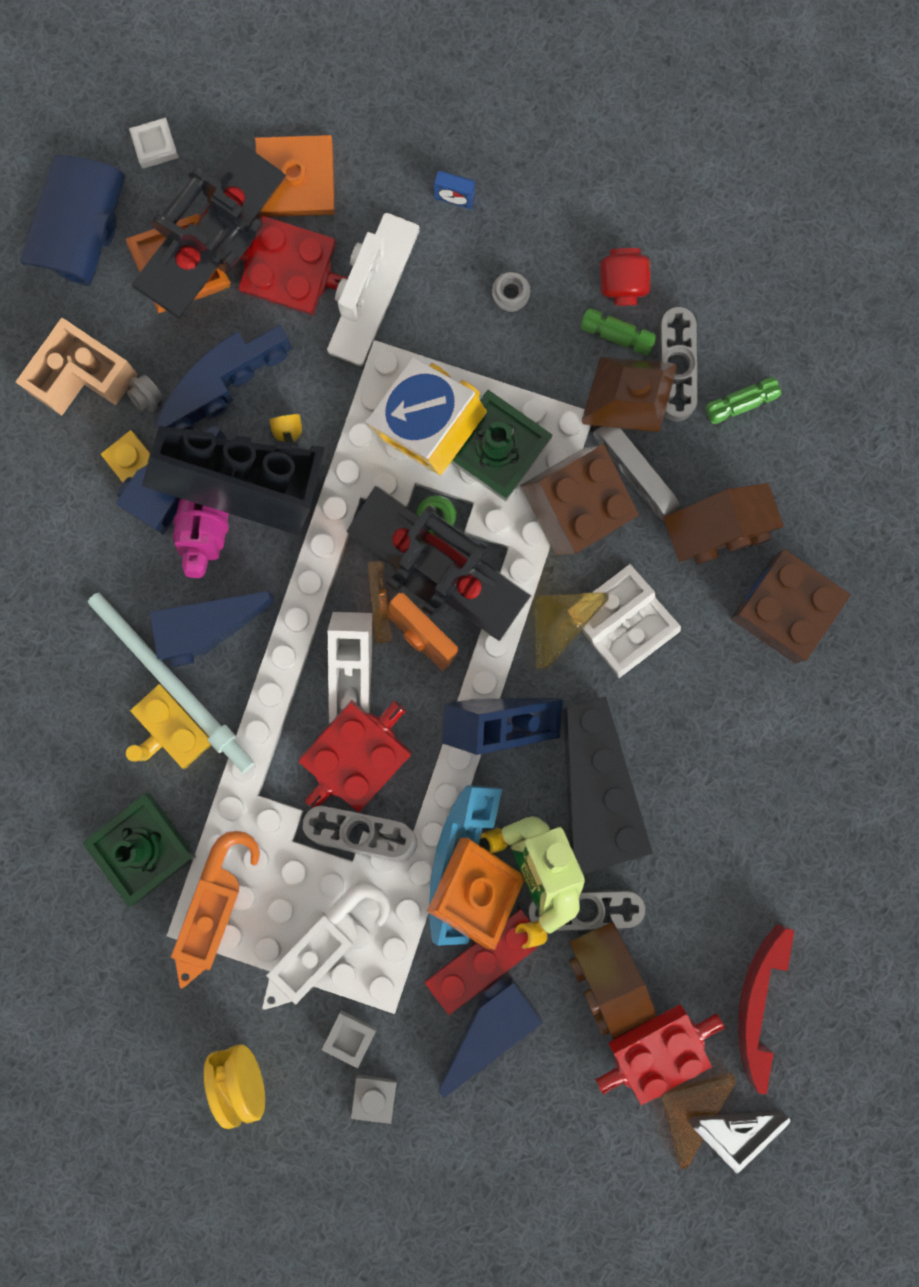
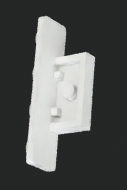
(370, 287)

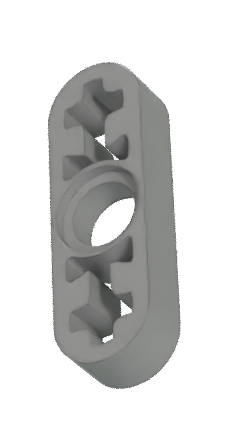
(689, 337)
(637, 471)
(384, 850)
(615, 899)

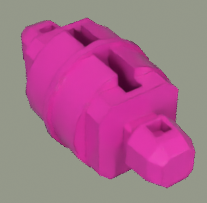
(198, 536)

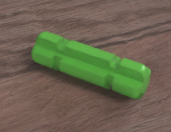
(618, 331)
(743, 400)

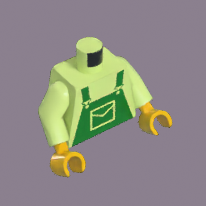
(548, 872)

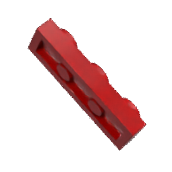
(479, 966)

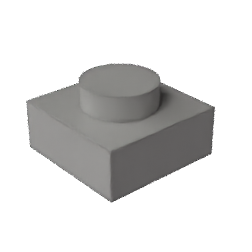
(349, 1039)
(374, 1099)

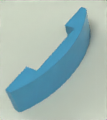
(471, 812)

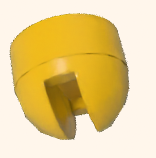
(286, 424)

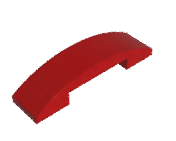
(775, 954)

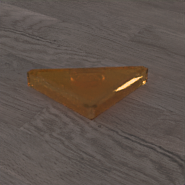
(378, 601)
(692, 1100)

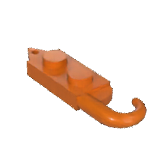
(210, 909)

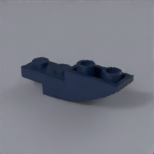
(204, 386)

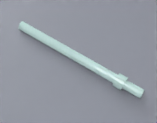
(219, 736)

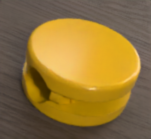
(234, 1086)

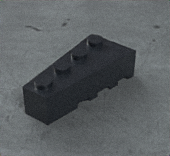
(236, 476)
(600, 794)

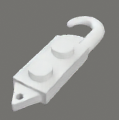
(320, 947)

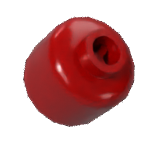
(625, 276)

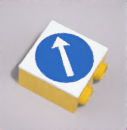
(427, 415)

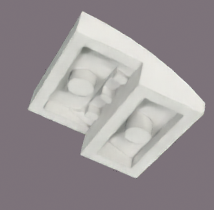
(630, 622)

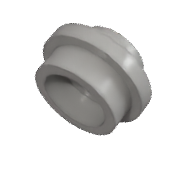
(515, 281)
(144, 393)

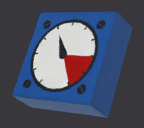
(454, 189)

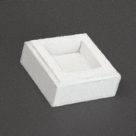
(153, 143)

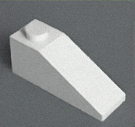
(349, 661)

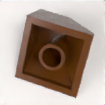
(629, 394)

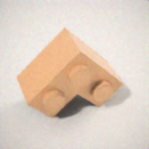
(68, 363)

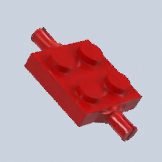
(289, 266)
(355, 755)
(660, 1054)

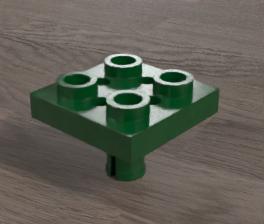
(498, 443)
(127, 857)

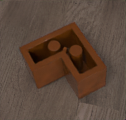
(726, 519)
(616, 987)

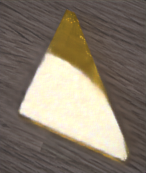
(560, 620)

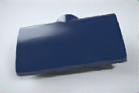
(74, 218)

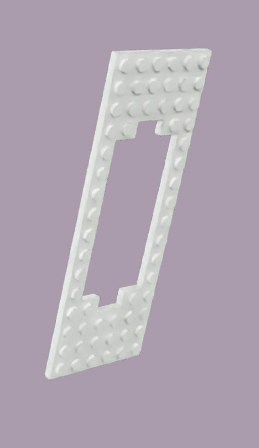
(299, 882)

